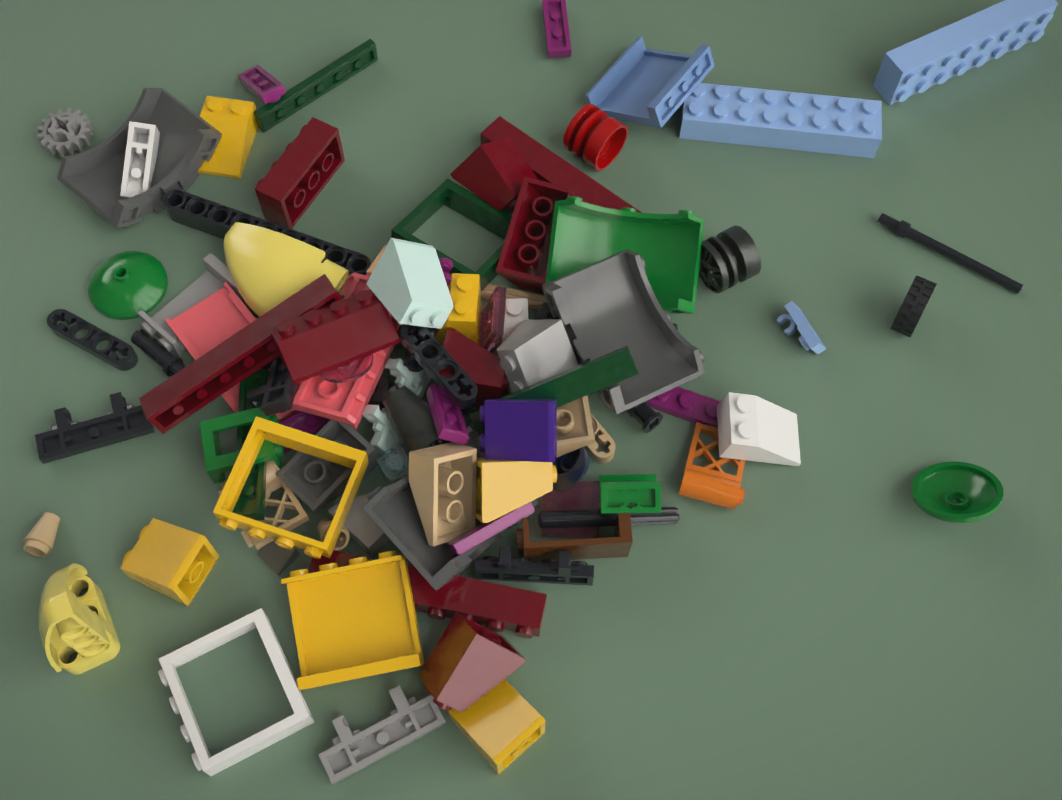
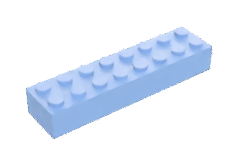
(961, 47)
(782, 120)

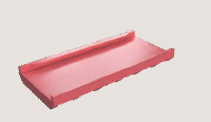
(211, 324)
(344, 400)

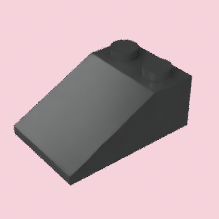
(322, 481)

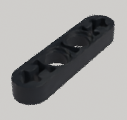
(92, 339)
(435, 365)

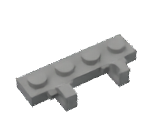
(360, 749)

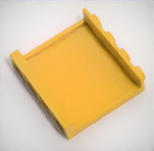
(354, 620)

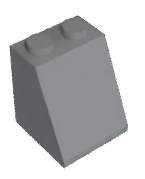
(536, 352)

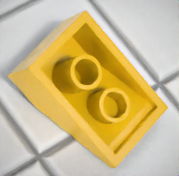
(238, 129)

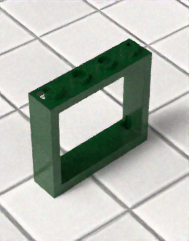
(467, 205)

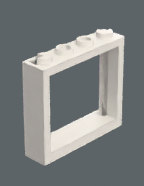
(257, 742)

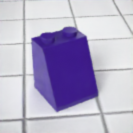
(519, 429)

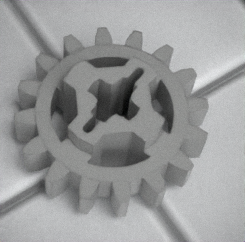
(65, 132)

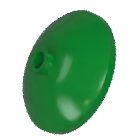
(139, 288)
(957, 492)

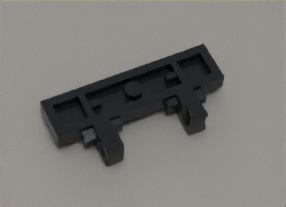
(277, 394)
(73, 438)
(537, 572)

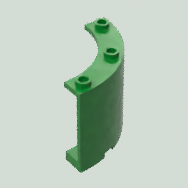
(665, 241)

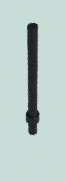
(903, 229)

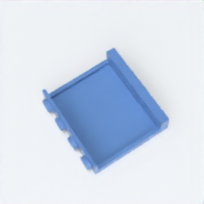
(649, 83)

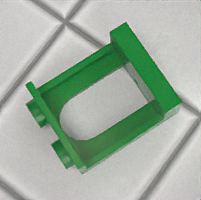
(218, 464)
(622, 489)

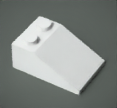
(757, 430)

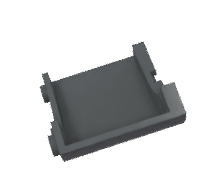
(182, 149)
(614, 308)
(398, 517)

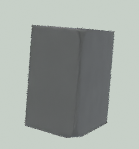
(278, 557)

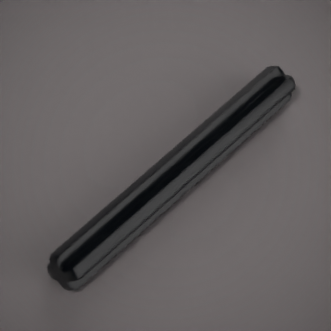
(594, 518)

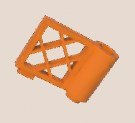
(710, 484)

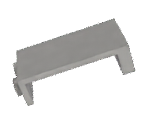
(200, 289)

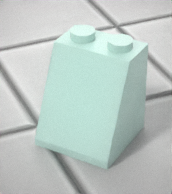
(412, 284)

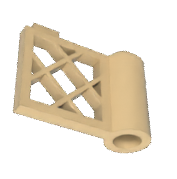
(272, 484)

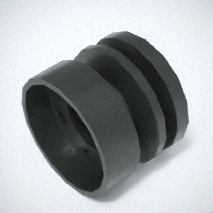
(728, 259)

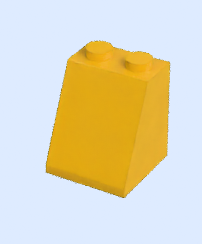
(467, 308)
(509, 485)
(170, 560)
(500, 725)

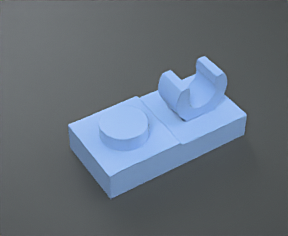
(798, 321)

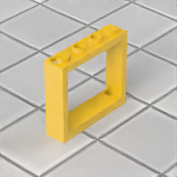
(303, 442)

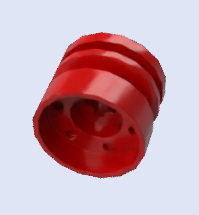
(595, 136)

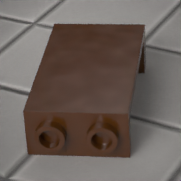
(580, 548)

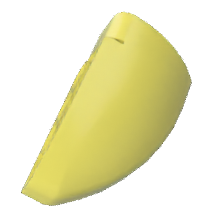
(274, 266)
(72, 622)

